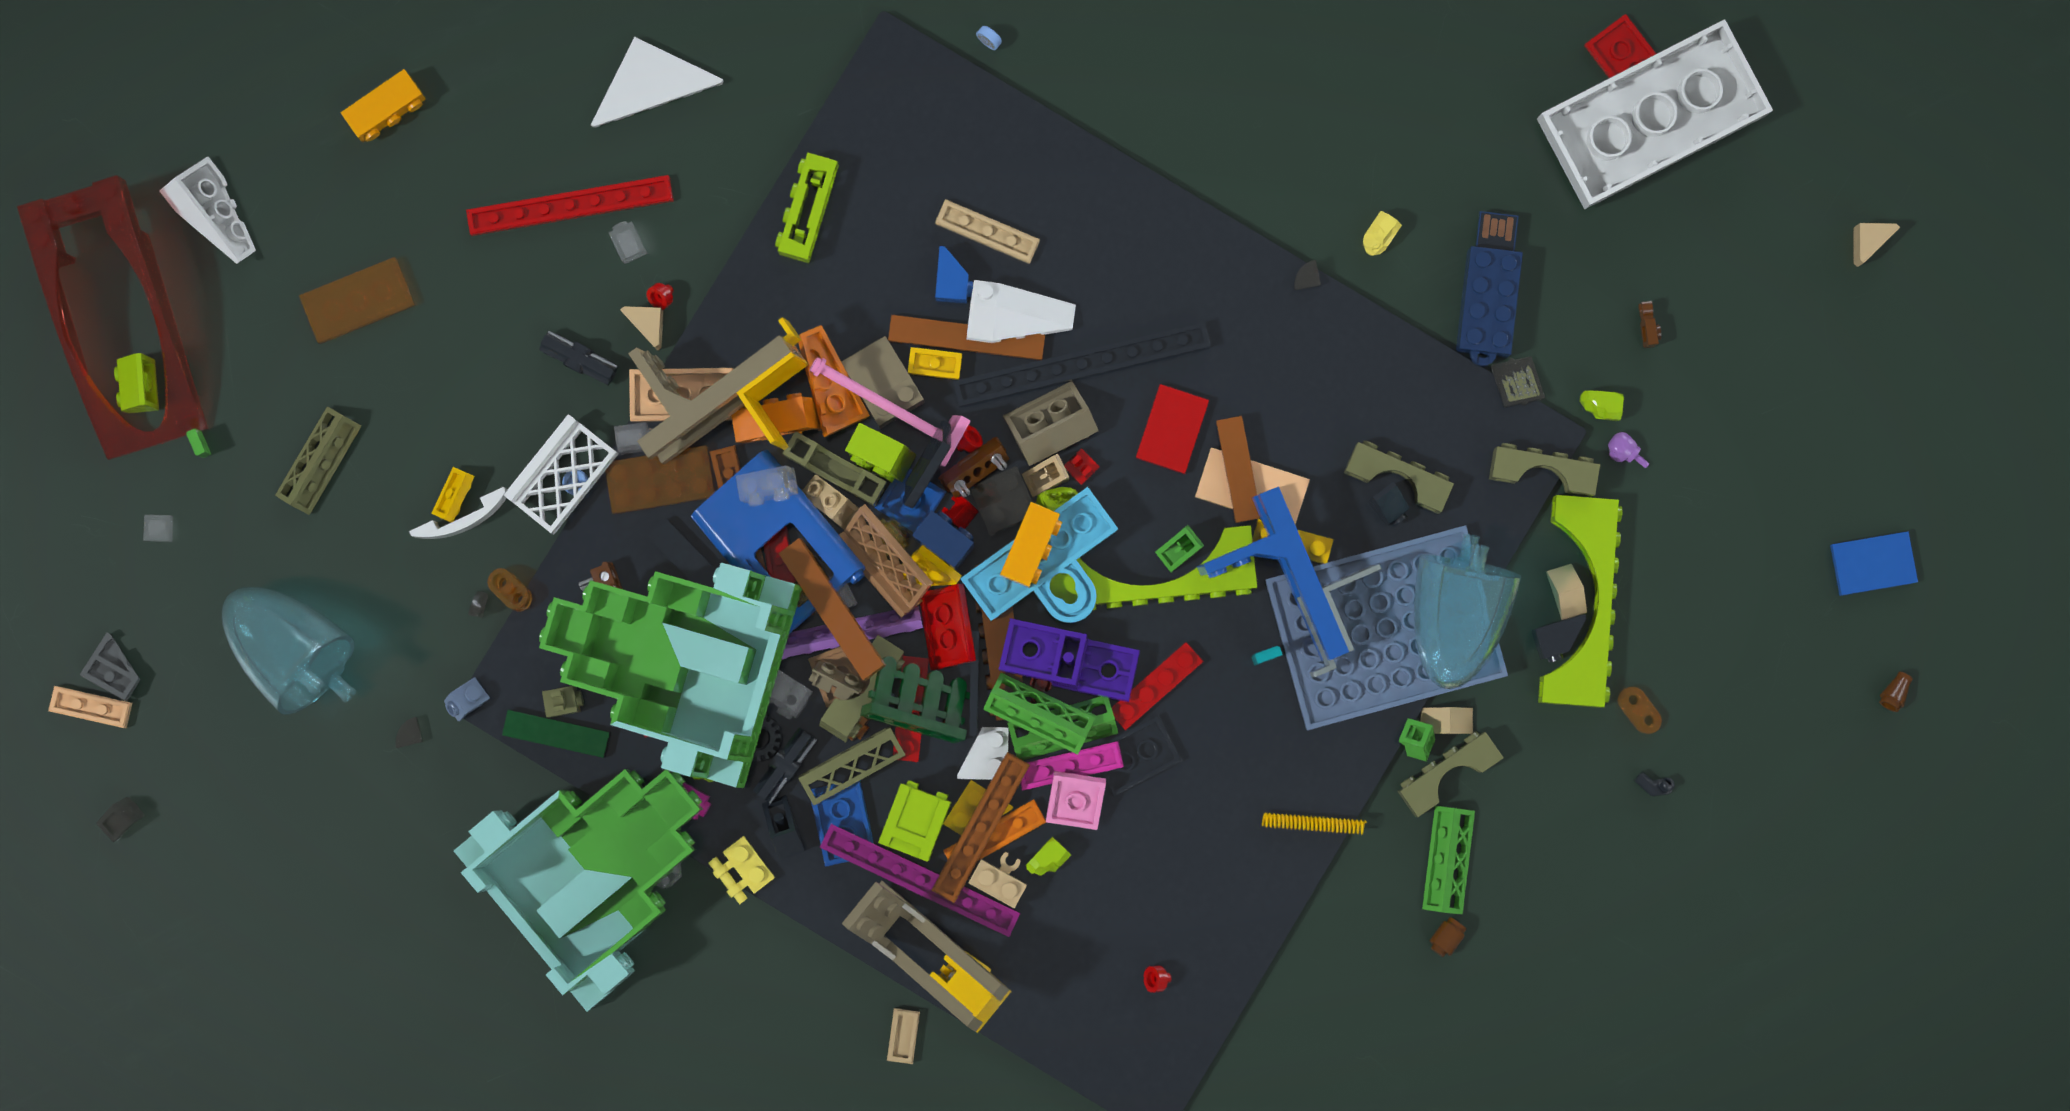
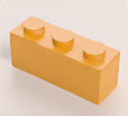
(383, 106)
(1031, 545)

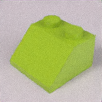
(136, 384)

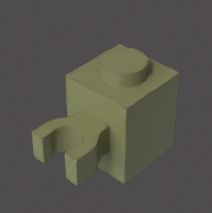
(562, 701)

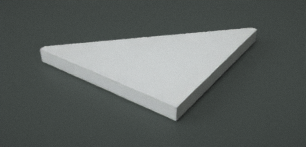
(648, 80)

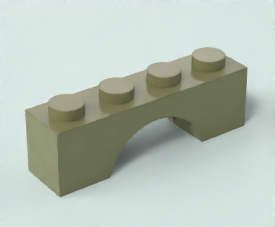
(835, 469)
(1577, 476)
(1429, 489)
(844, 715)
(1422, 792)

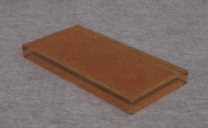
(357, 300)

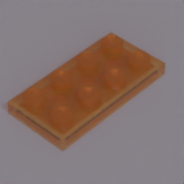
(648, 483)

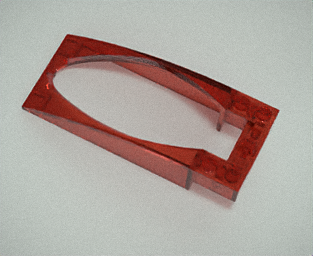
(113, 201)

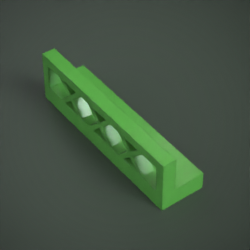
(1037, 717)
(1034, 745)
(1444, 860)

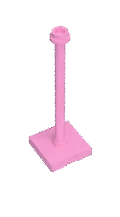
(958, 423)

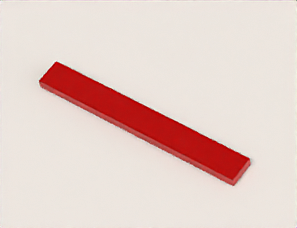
(569, 205)

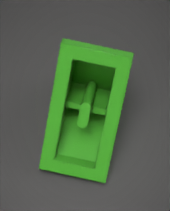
(1179, 548)

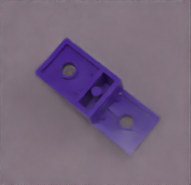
(1069, 660)

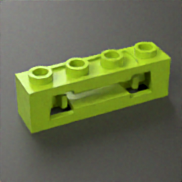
(818, 167)

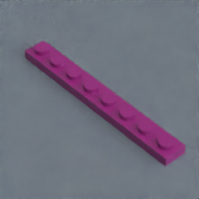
(917, 879)

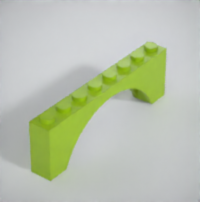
(1594, 530)
(1190, 586)

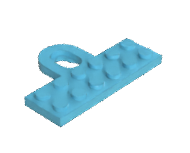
(1082, 529)

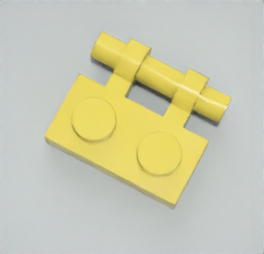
(748, 865)

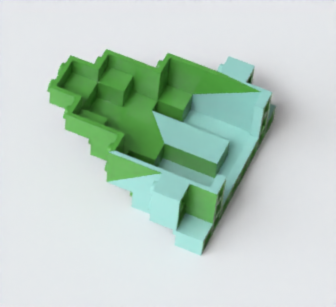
(681, 662)
(585, 874)

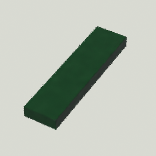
(556, 733)

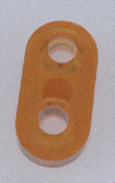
(510, 591)
(1640, 710)

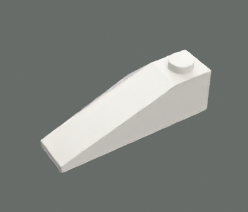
(204, 203)
(1010, 312)

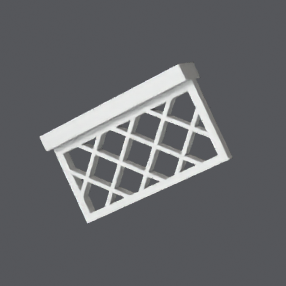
(548, 458)

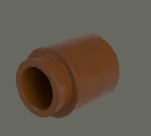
(1447, 937)

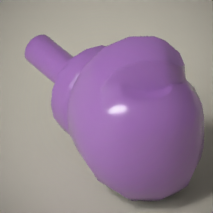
(1623, 448)

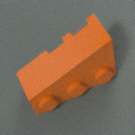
(788, 416)

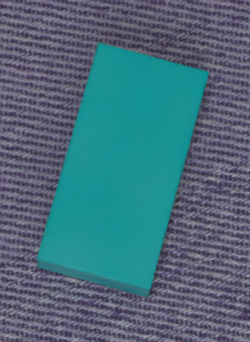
(1266, 655)

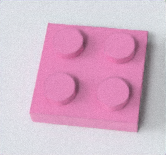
(1075, 800)

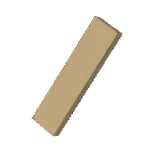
(987, 231)

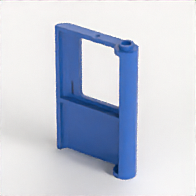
(743, 530)

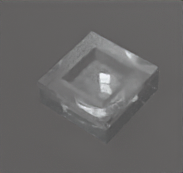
(158, 528)

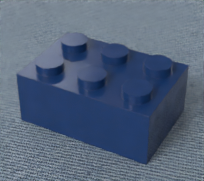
(944, 540)

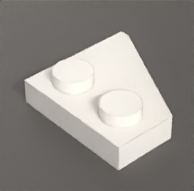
(985, 754)

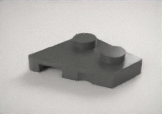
(111, 669)

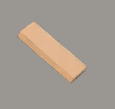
(90, 707)

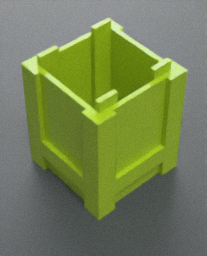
(915, 821)

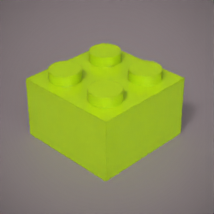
(880, 452)

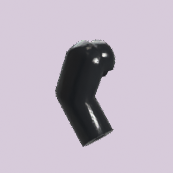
(1655, 787)

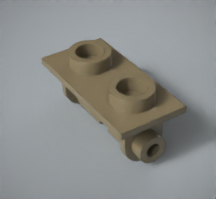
(827, 675)

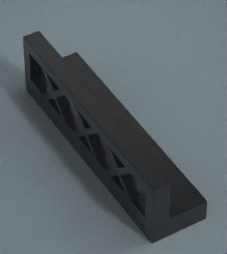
(970, 674)

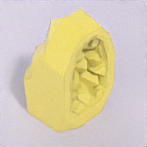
(1380, 234)

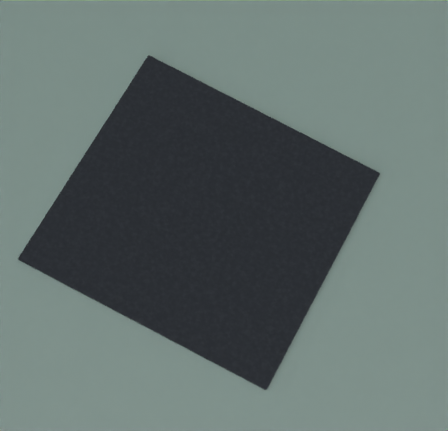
(1182, 858)

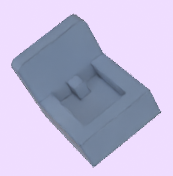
(465, 699)

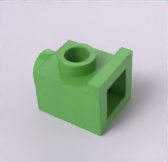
(1418, 739)

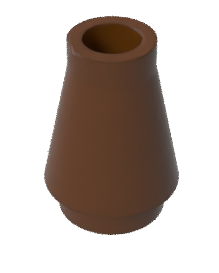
(1896, 692)

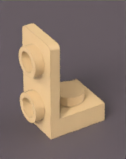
(830, 501)

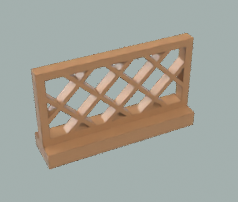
(882, 573)

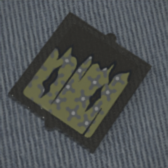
(1517, 382)

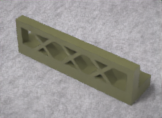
(320, 462)
(847, 756)

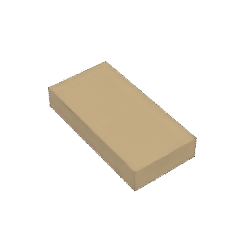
(903, 1036)

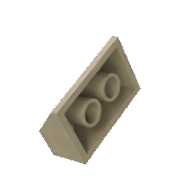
(1051, 423)

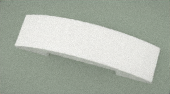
(491, 504)

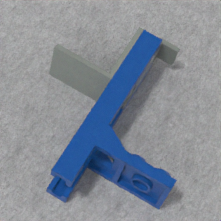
(1312, 599)

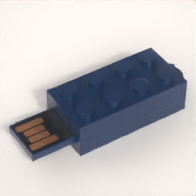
(1490, 290)

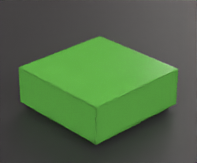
(198, 443)

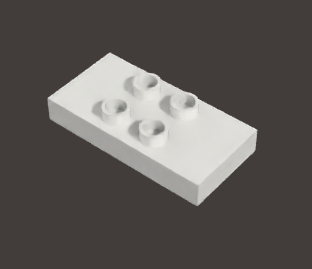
(1654, 114)

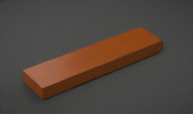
(1238, 468)

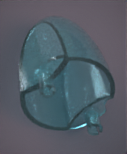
(1460, 612)
(286, 647)

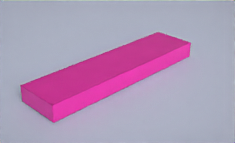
(1087, 762)

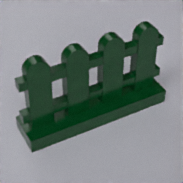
(928, 710)

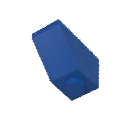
(952, 279)

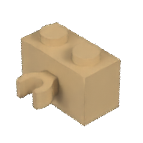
(999, 881)

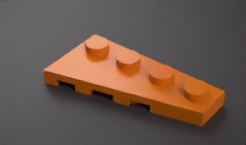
(834, 404)

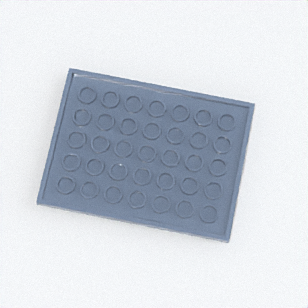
(1380, 624)

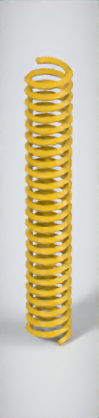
(1317, 821)

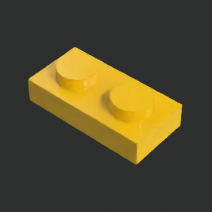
(934, 363)
(453, 494)

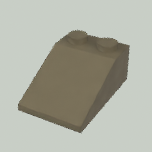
(883, 373)

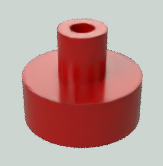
(660, 295)
(970, 440)
(1156, 979)

